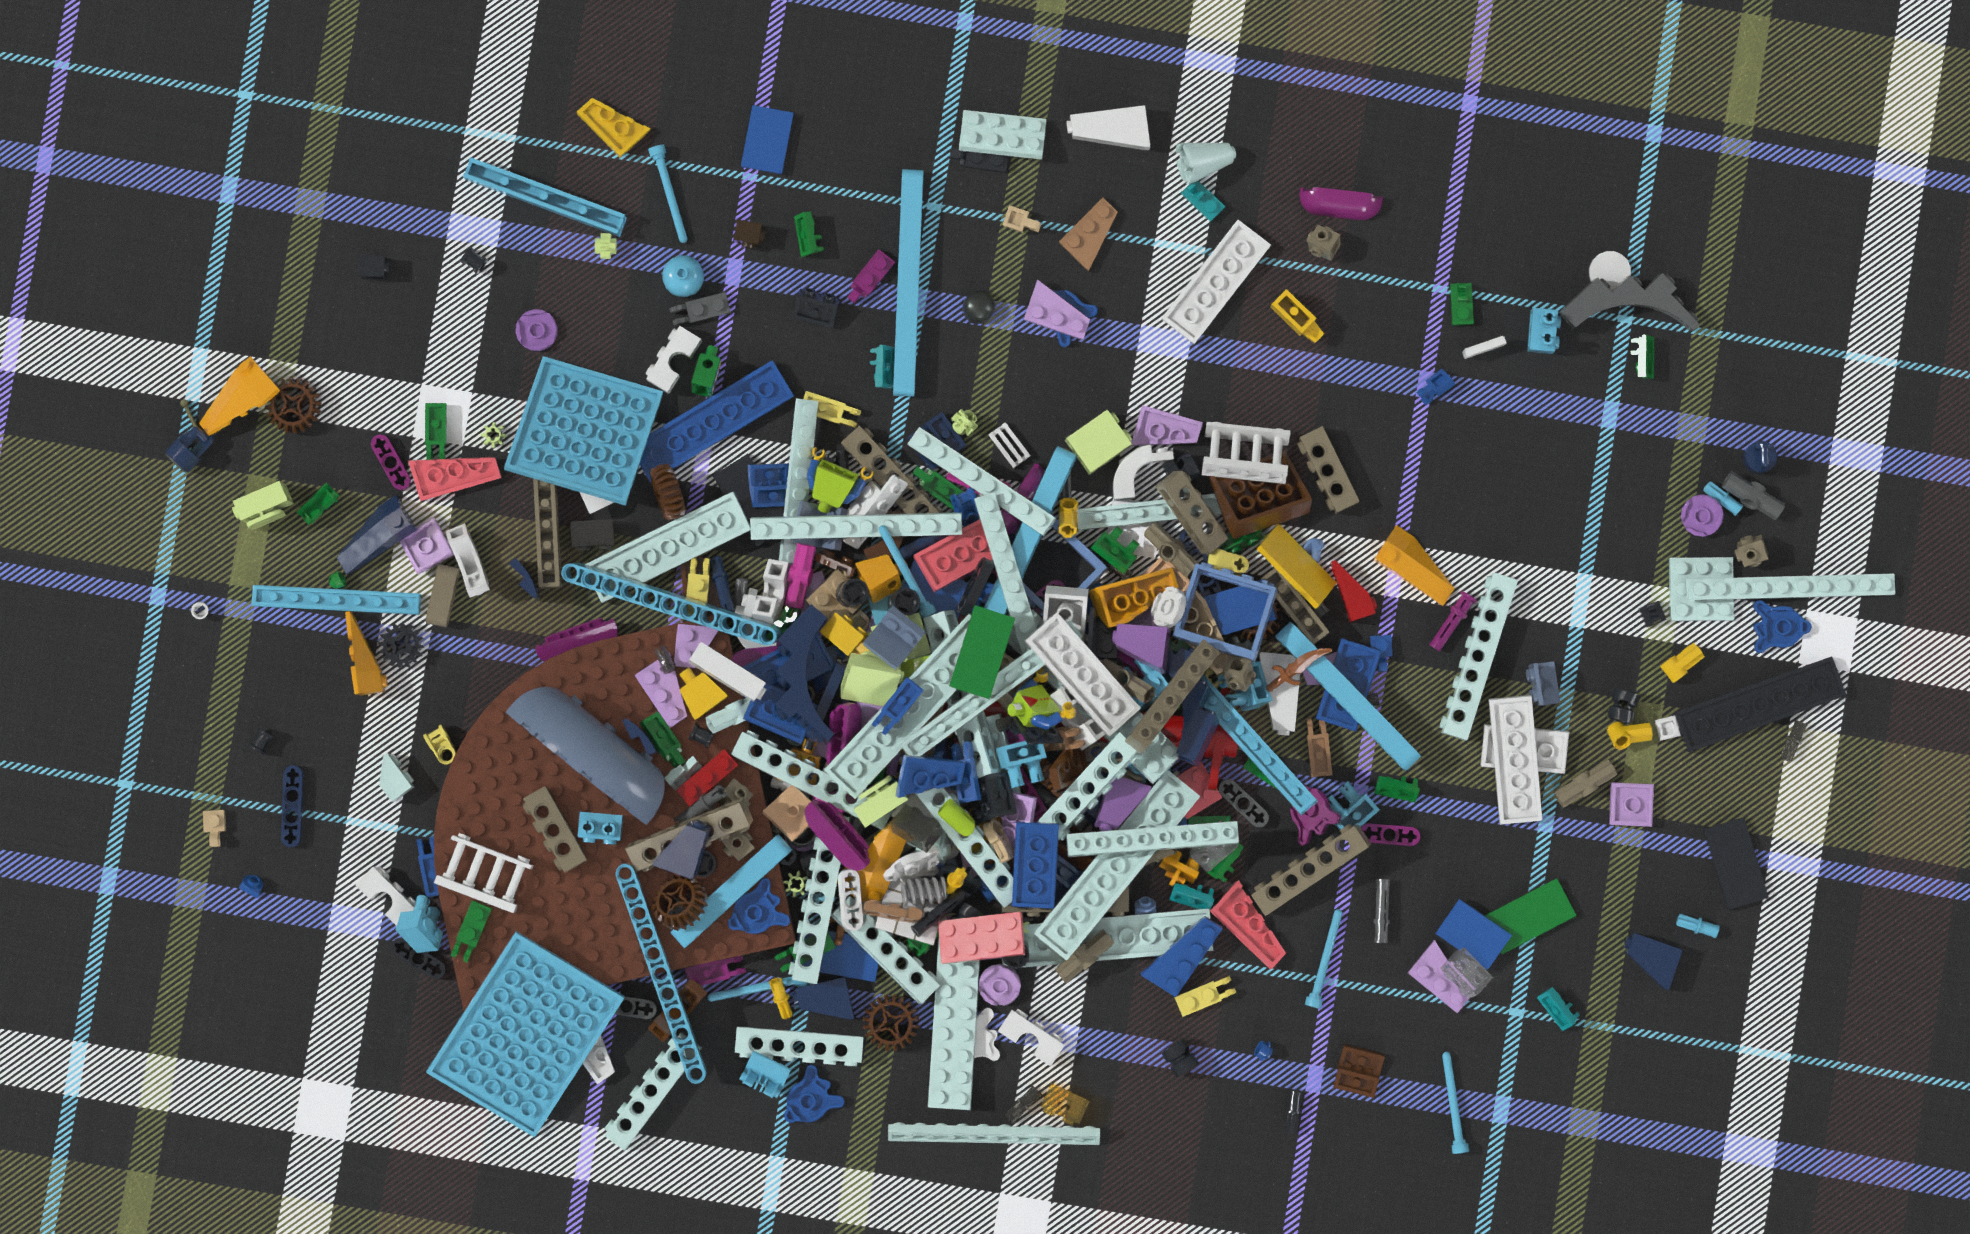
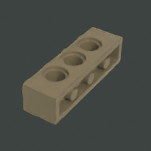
(1319, 438)
(1193, 525)
(1296, 608)
(576, 854)

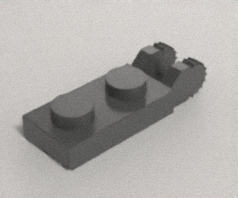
(702, 309)

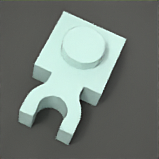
(681, 774)

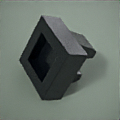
(1652, 614)

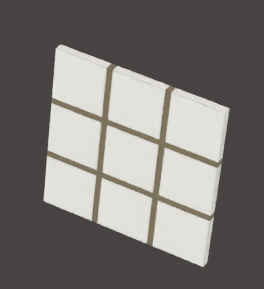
(894, 896)

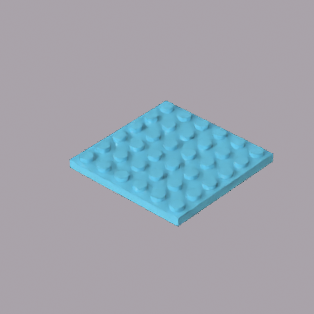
(583, 430)

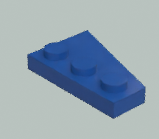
(928, 773)

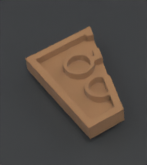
(1089, 233)

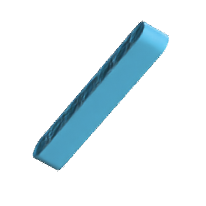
(735, 887)

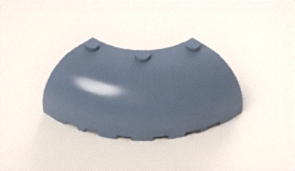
(591, 749)

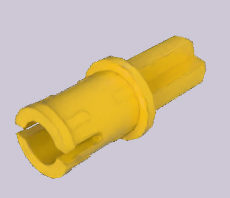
(955, 880)
(781, 997)

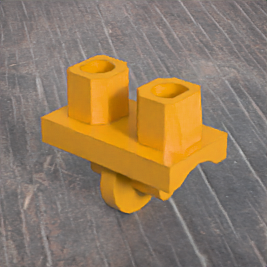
(1179, 872)

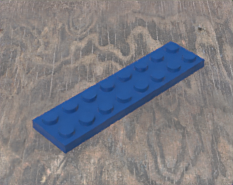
(716, 418)

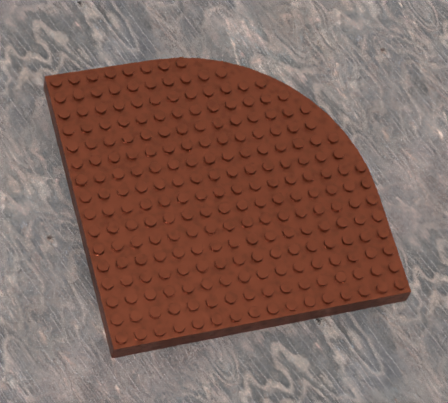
(583, 910)

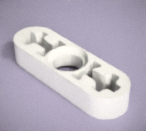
(845, 916)

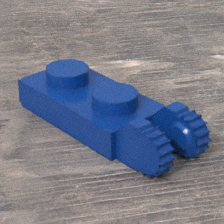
(899, 704)
(969, 788)
(427, 868)

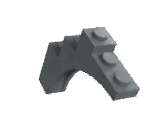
(1628, 292)

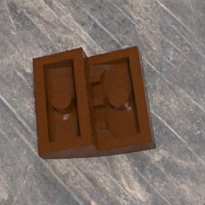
(1358, 1070)

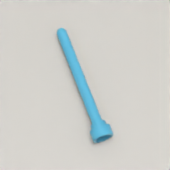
(658, 153)
(925, 607)
(751, 989)
(1314, 999)
(1459, 1144)

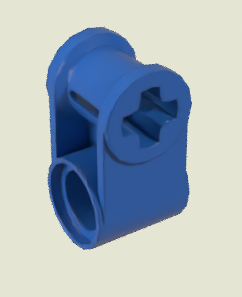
(965, 503)

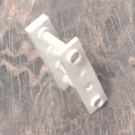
(1241, 469)
(487, 894)

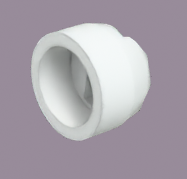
(203, 613)

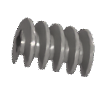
(923, 891)

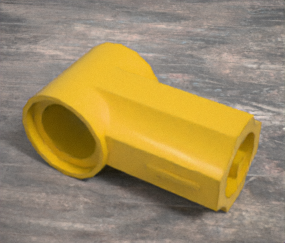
(1068, 517)
(1678, 665)
(1624, 735)

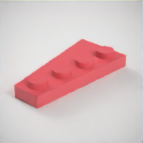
(445, 476)
(1243, 920)

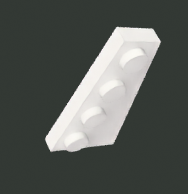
(599, 1062)

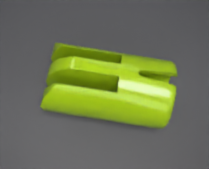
(957, 818)

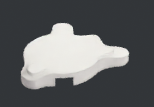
(914, 866)
(984, 1037)

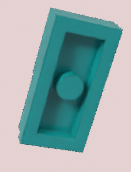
(1203, 200)
(884, 366)
(1194, 898)
(1557, 1009)

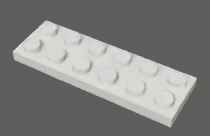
(1216, 281)
(1082, 674)
(1515, 759)

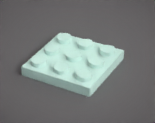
(1698, 568)

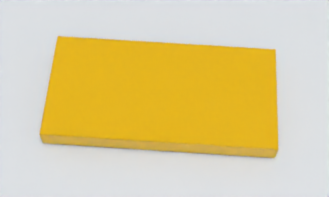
(1296, 566)

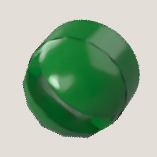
(337, 580)

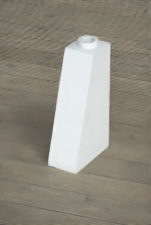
(1113, 127)
(727, 672)
(1285, 697)

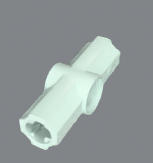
(730, 715)

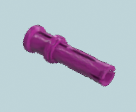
(1460, 609)

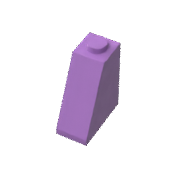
(1144, 644)
(1119, 803)

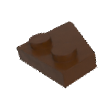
(828, 558)

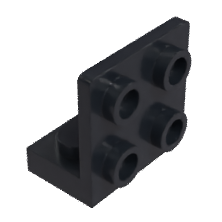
(1100, 637)
(995, 800)

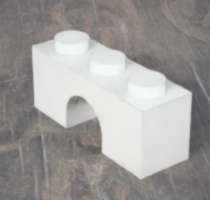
(680, 343)
(770, 604)
(1089, 728)
(375, 882)
(1048, 1045)

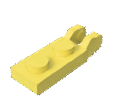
(832, 410)
(698, 584)
(1202, 996)

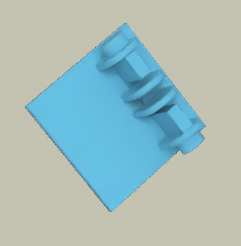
(766, 1073)

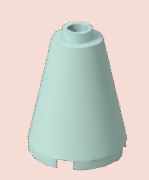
(1203, 159)

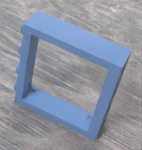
(1099, 568)
(1243, 581)

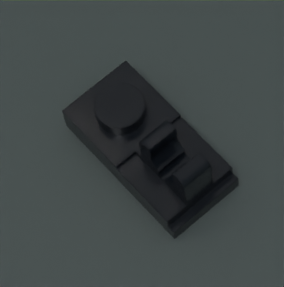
(970, 884)

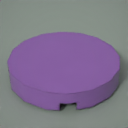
(536, 330)
(1702, 515)

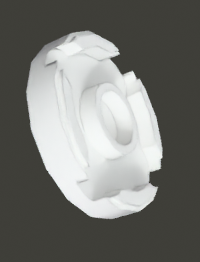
(1611, 267)
(1168, 607)

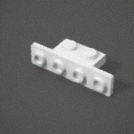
(875, 501)

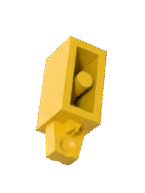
(1297, 316)
(844, 635)

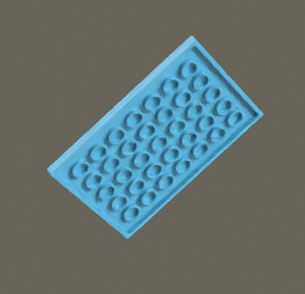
(525, 1034)

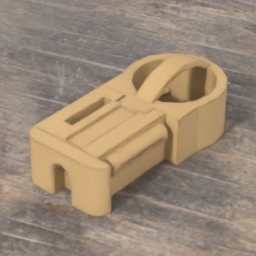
(999, 840)

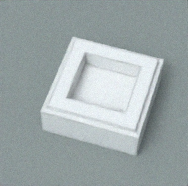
(1667, 728)

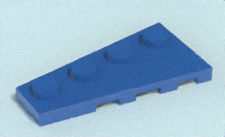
(1177, 964)

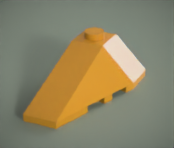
(245, 389)
(1411, 563)
(1128, 598)
(366, 673)
(882, 854)

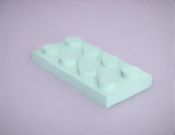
(1002, 134)

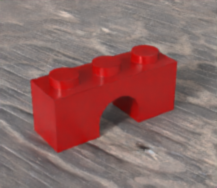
(707, 777)

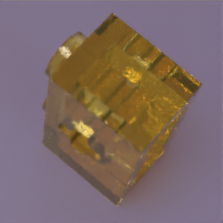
(1077, 1104)

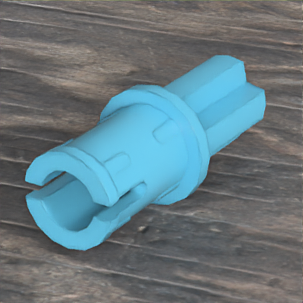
(1723, 498)
(1697, 925)

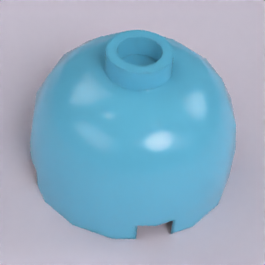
(683, 276)

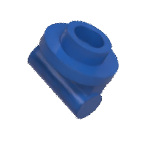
(252, 885)

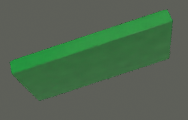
(982, 652)
(1533, 914)

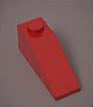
(1354, 596)

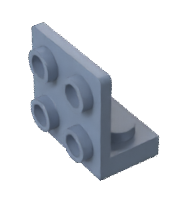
(811, 509)
(894, 638)
(1543, 683)

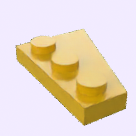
(612, 127)

